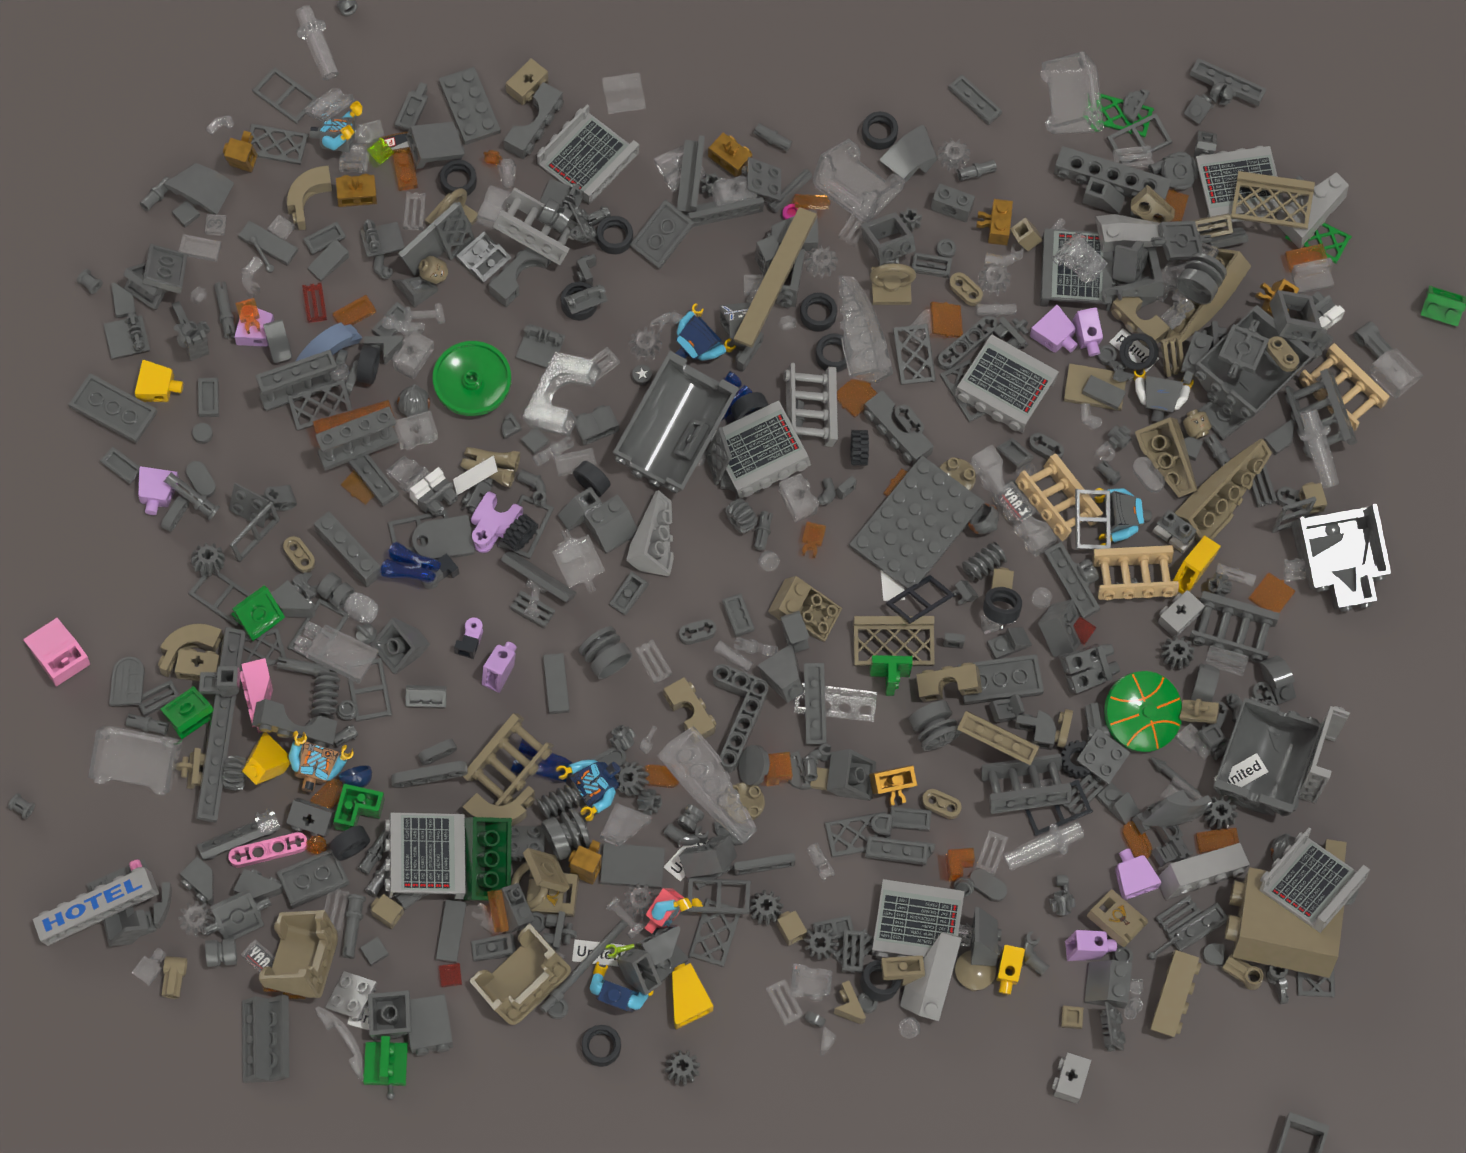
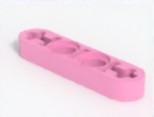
(267, 846)

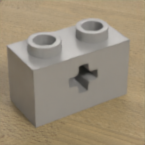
(1190, 609)
(1072, 1089)

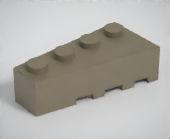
(1174, 993)

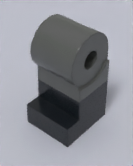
(447, 568)

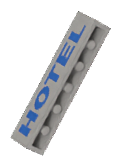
(95, 905)

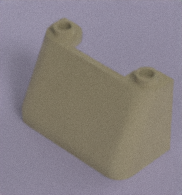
(303, 953)
(523, 978)

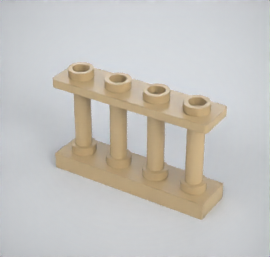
(1352, 371)
(1065, 482)
(1135, 556)

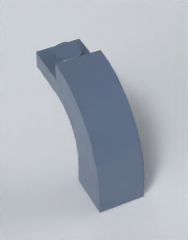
(332, 339)

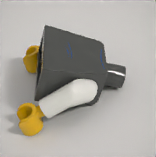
(1161, 394)

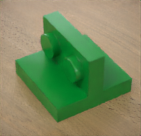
(1443, 305)
(257, 613)
(892, 668)
(188, 712)
(385, 1063)

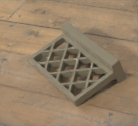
(1278, 185)
(893, 623)
(998, 738)

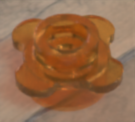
(492, 157)
(316, 844)

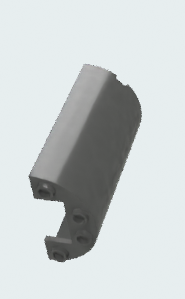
(663, 416)

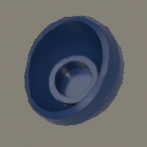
(357, 776)

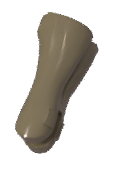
(506, 460)

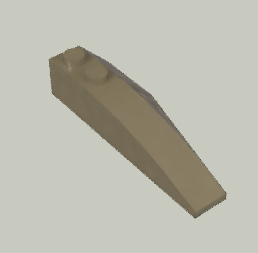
(1195, 319)
(1219, 495)

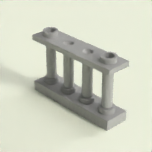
(526, 234)
(828, 397)

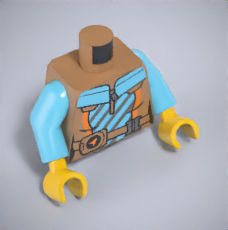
(315, 762)

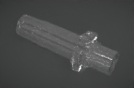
(312, 31)
(1319, 447)
(1054, 841)

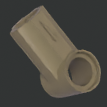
(1241, 971)
(173, 972)

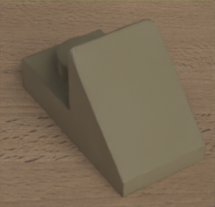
(905, 968)
(852, 1009)

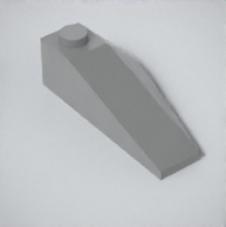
(1125, 231)
(652, 540)
(928, 993)

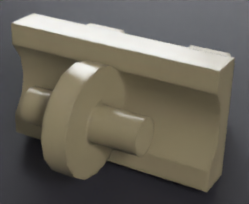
(1199, 711)
(195, 761)

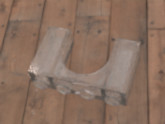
(560, 371)

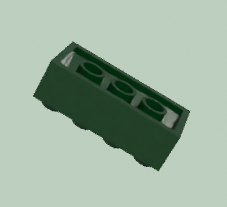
(487, 856)

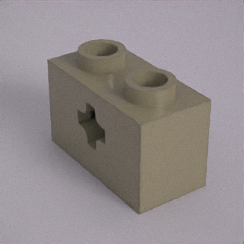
(526, 81)
(190, 658)

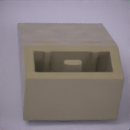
(816, 609)

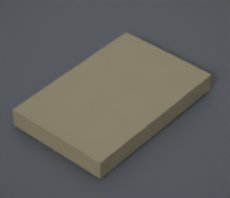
(1077, 380)

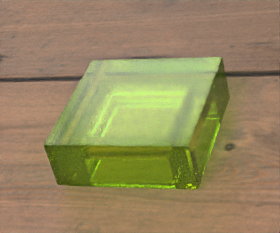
(380, 150)

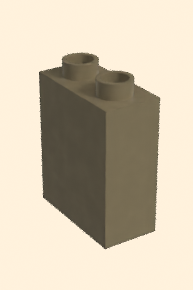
(1275, 936)

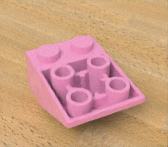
(57, 651)
(256, 684)

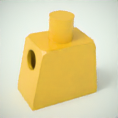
(156, 383)
(1010, 959)

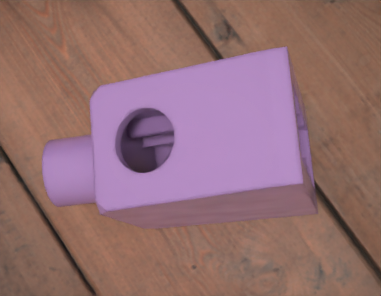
(1088, 330)
(1055, 331)
(255, 338)
(153, 490)
(499, 666)
(1135, 875)
(1088, 945)

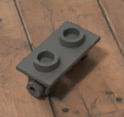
(586, 299)
(471, 499)

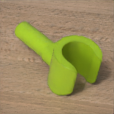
(618, 949)

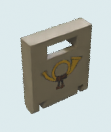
(554, 899)
(1120, 921)

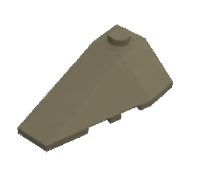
(1168, 453)

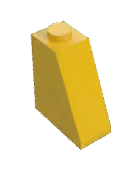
(1196, 564)
(266, 760)
(689, 996)

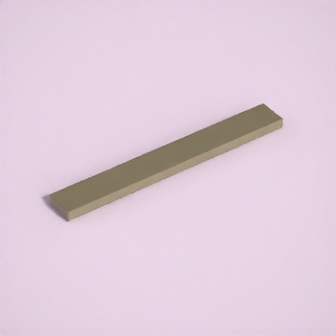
(775, 277)

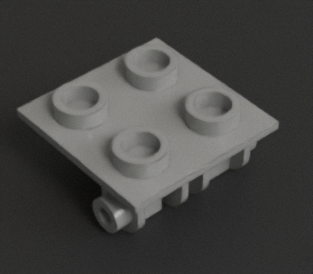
(351, 995)

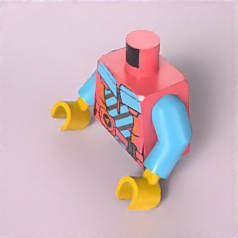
(666, 909)

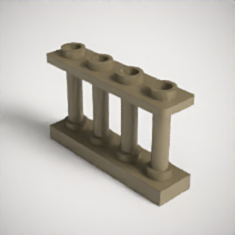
(488, 756)

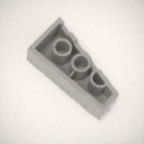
(1325, 200)
(1203, 870)

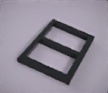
(911, 590)
(1063, 821)

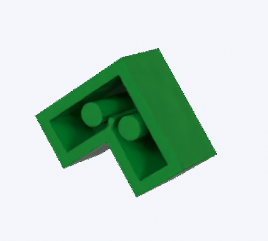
(356, 802)

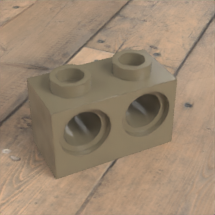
(1156, 205)

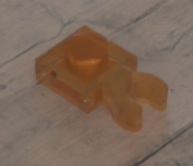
(248, 313)
(813, 537)

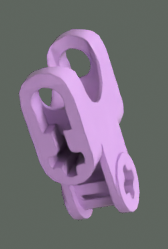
(491, 523)

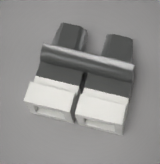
(1326, 310)
(432, 491)
(1174, 526)

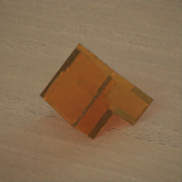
(779, 768)
(957, 860)

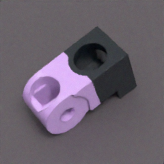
(471, 638)

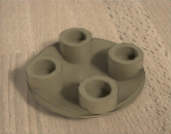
(960, 471)
(751, 798)
(973, 976)

